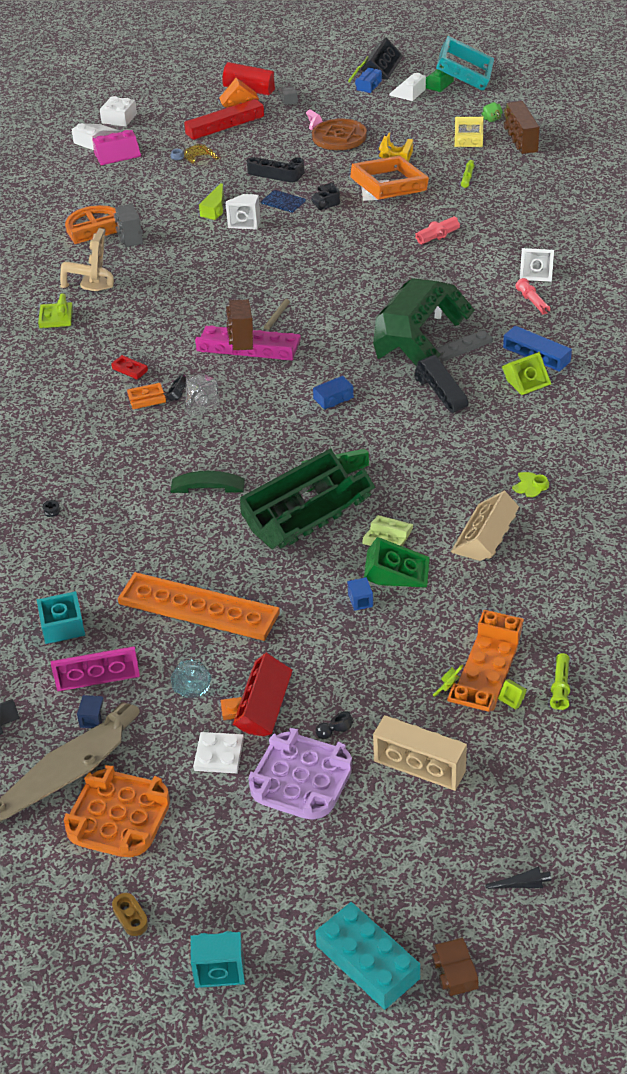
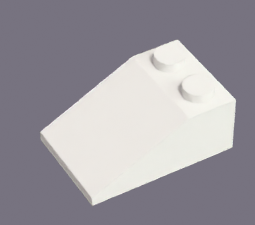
(84, 133)

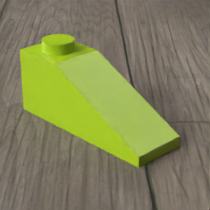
(212, 205)

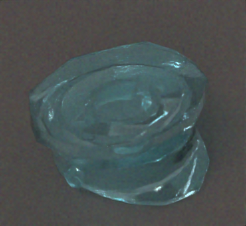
(190, 679)

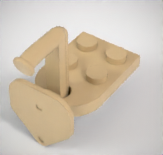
(94, 273)

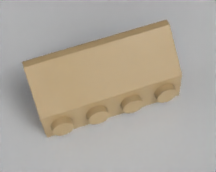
(486, 527)

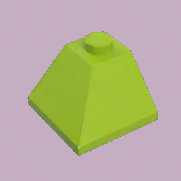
(527, 373)

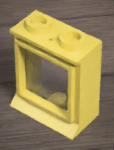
(468, 131)

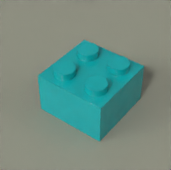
(60, 617)
(217, 959)

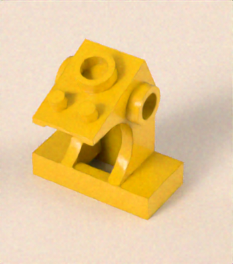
(404, 151)

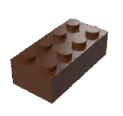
(521, 127)

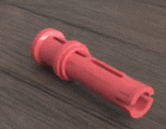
(529, 292)

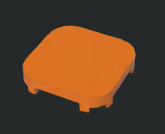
(117, 813)

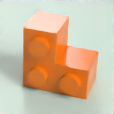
(237, 93)

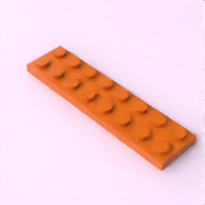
(199, 606)

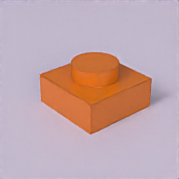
(230, 707)

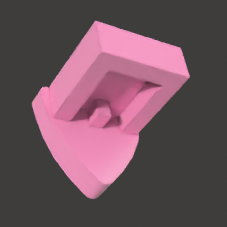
(314, 118)

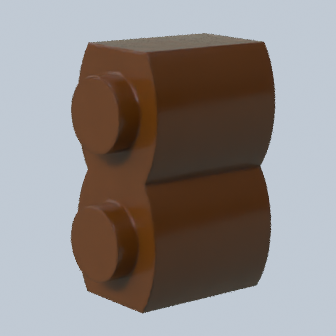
(456, 967)

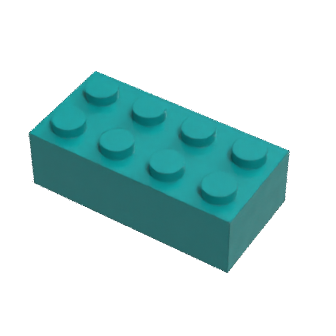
(368, 955)

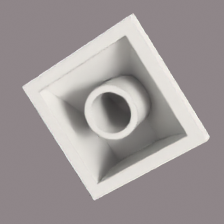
(537, 264)

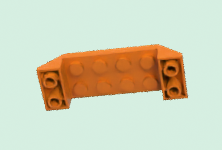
(488, 661)

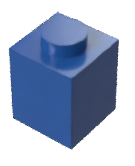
(360, 593)

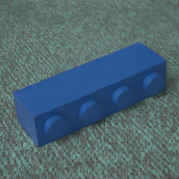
(528, 343)

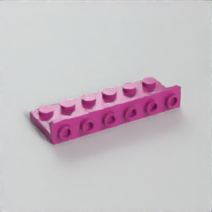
(265, 343)

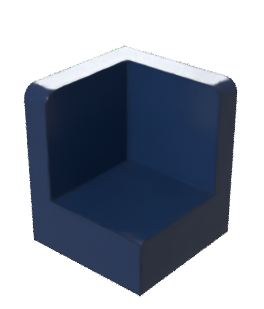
(89, 711)

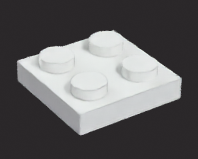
(218, 752)

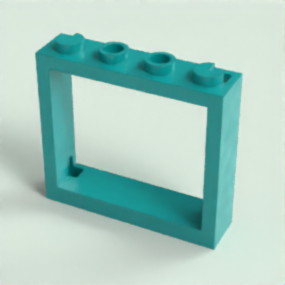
(470, 55)

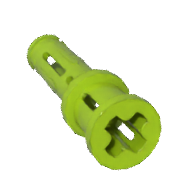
(560, 688)

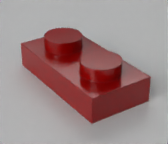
(129, 367)

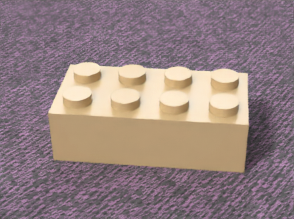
(420, 752)

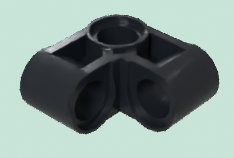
(327, 196)

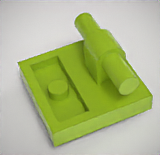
(56, 314)

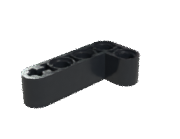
(276, 170)
(433, 372)

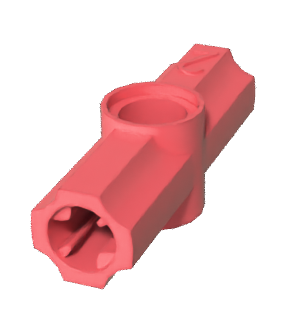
(437, 230)

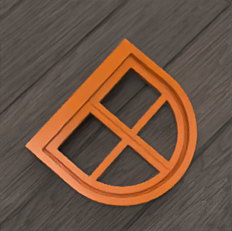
(85, 231)

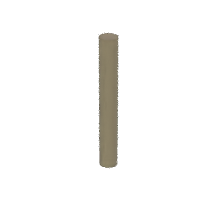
(276, 315)

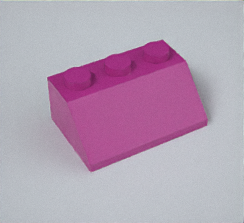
(116, 147)

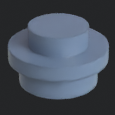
(177, 154)

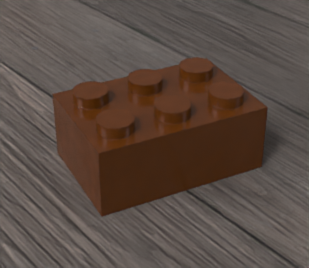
(240, 324)

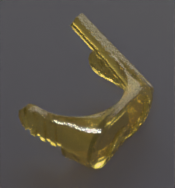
(198, 150)

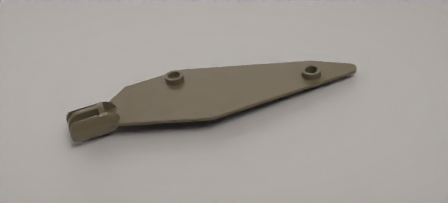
(68, 761)

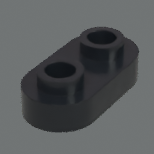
(177, 386)

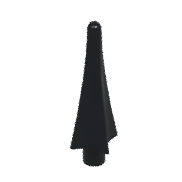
(528, 879)

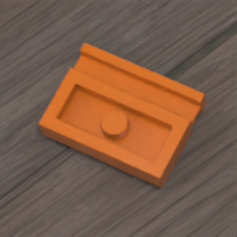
(146, 396)

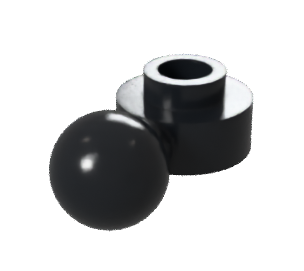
(340, 722)

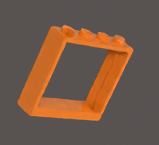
(414, 183)

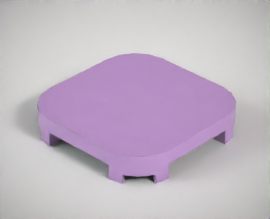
(300, 775)

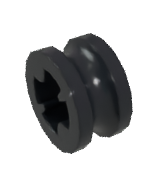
(51, 512)

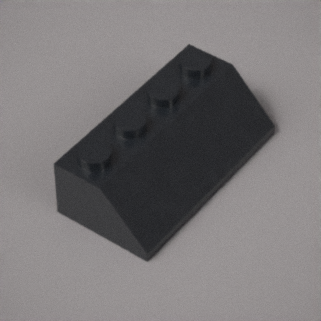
(384, 58)

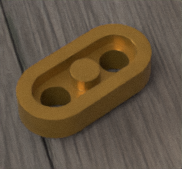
(131, 915)

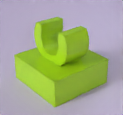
(512, 694)

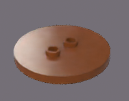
(339, 134)

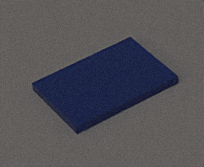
(283, 201)

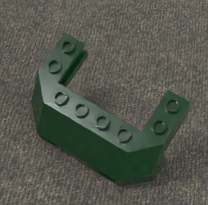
(408, 310)
(279, 511)

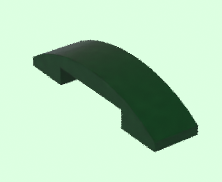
(208, 479)

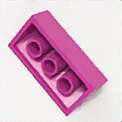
(95, 668)

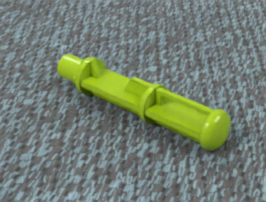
(467, 174)

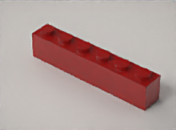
(224, 119)

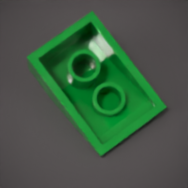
(395, 565)

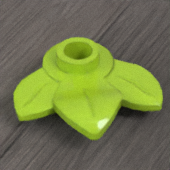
(531, 484)
(449, 679)

